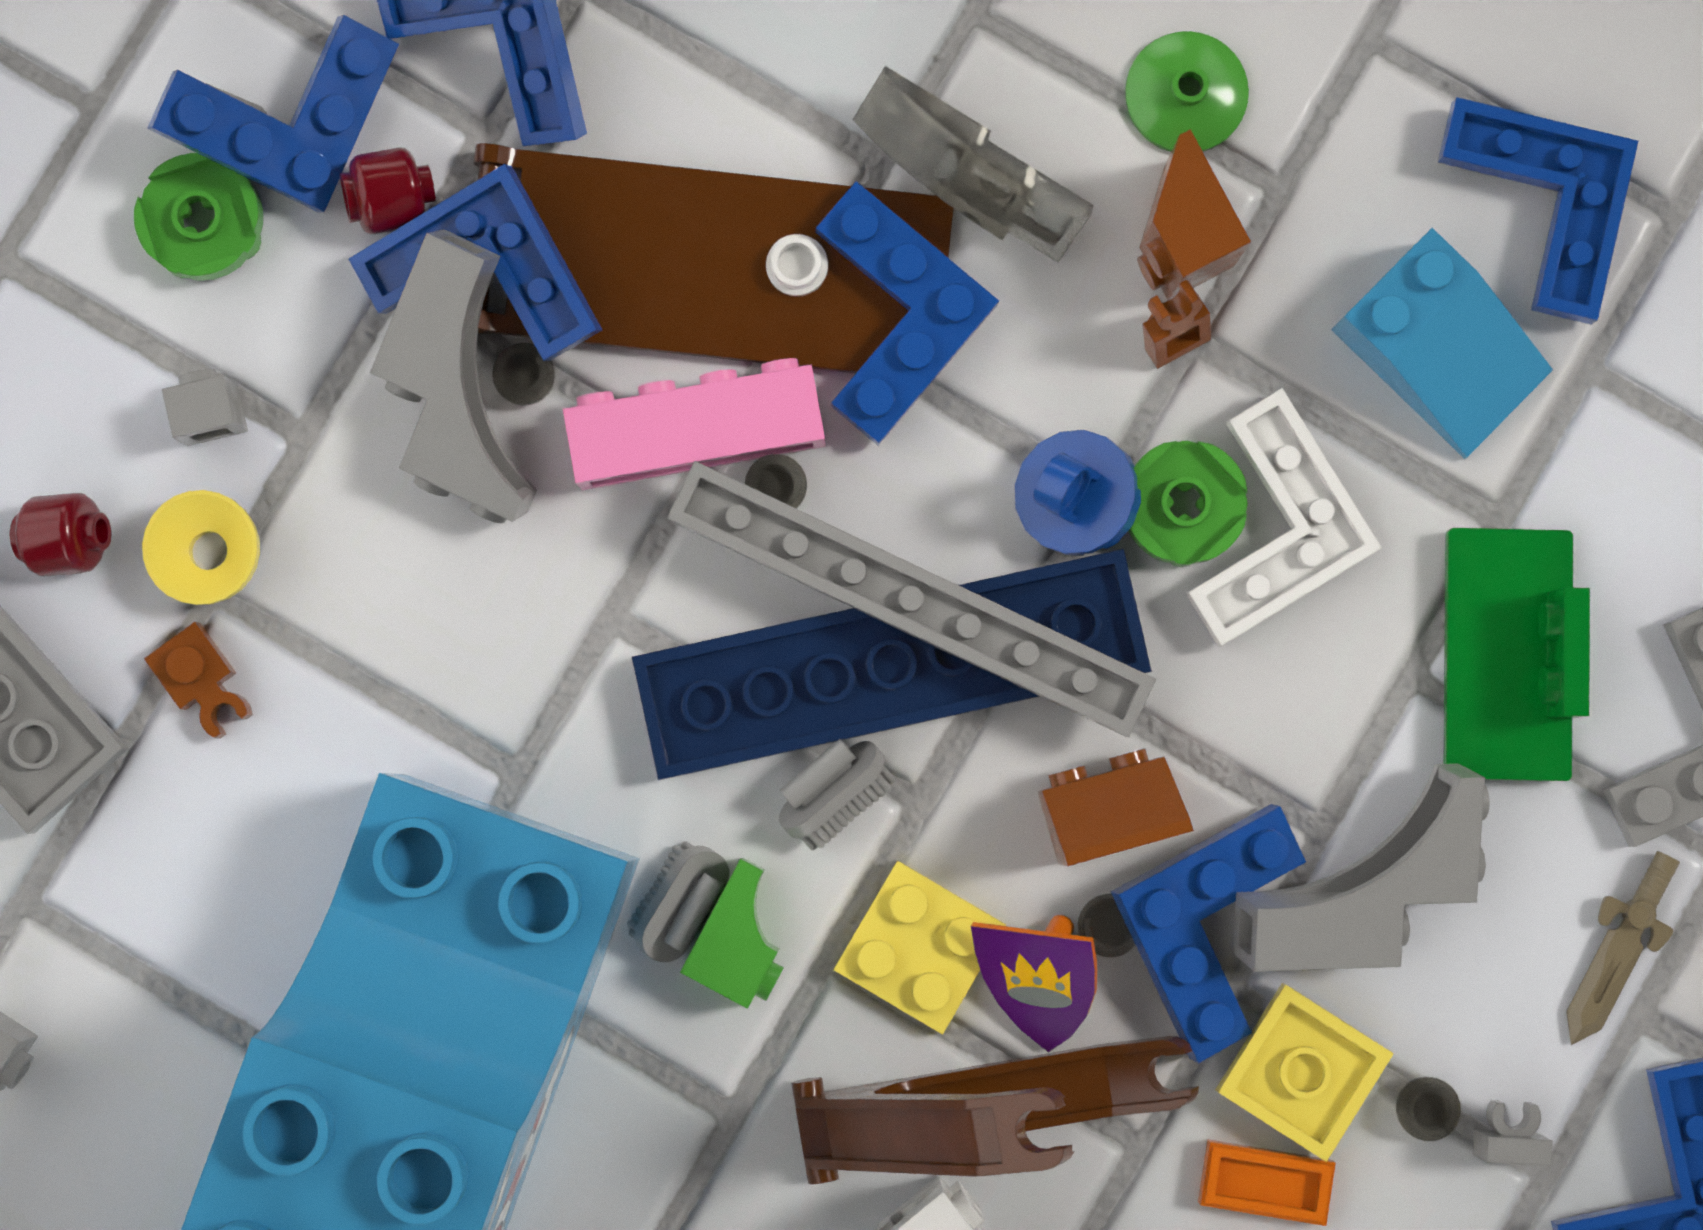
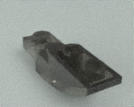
(967, 170)

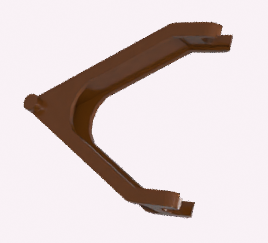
(979, 1115)

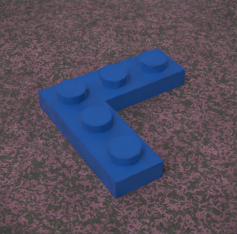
(530, 52)
(294, 158)
(1591, 181)
(530, 268)
(940, 300)
(1166, 912)
(1679, 1112)

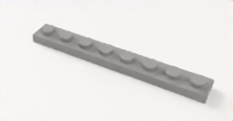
(911, 599)

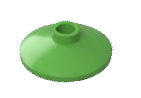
(1161, 108)

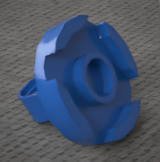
(1077, 493)

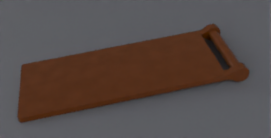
(683, 252)

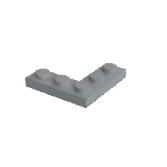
(1673, 790)

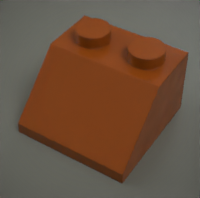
(1190, 224)
(1113, 809)

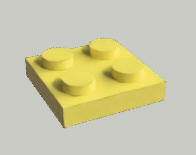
(916, 947)
(1304, 1072)

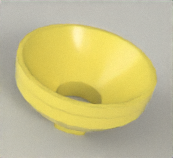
(171, 539)

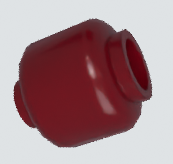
(386, 189)
(60, 534)

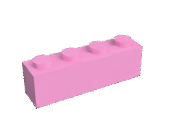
(705, 423)

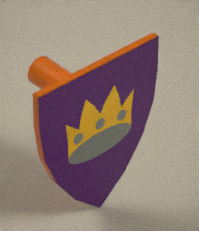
(1039, 976)

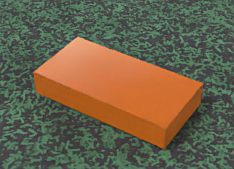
(1266, 1182)

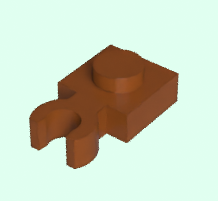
(1176, 325)
(194, 672)

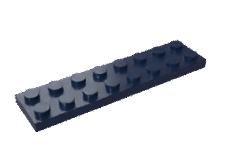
(860, 676)

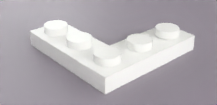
(1323, 520)

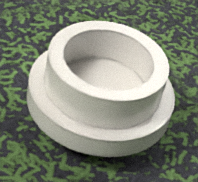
(797, 265)

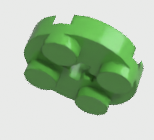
(167, 201)
(1221, 503)

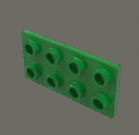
(1513, 652)

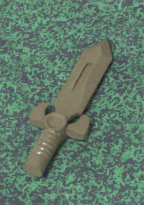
(1620, 949)

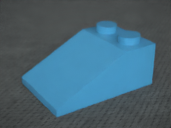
(1444, 343)

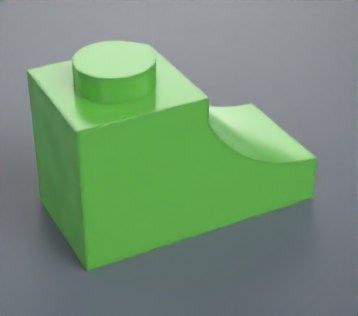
(732, 949)

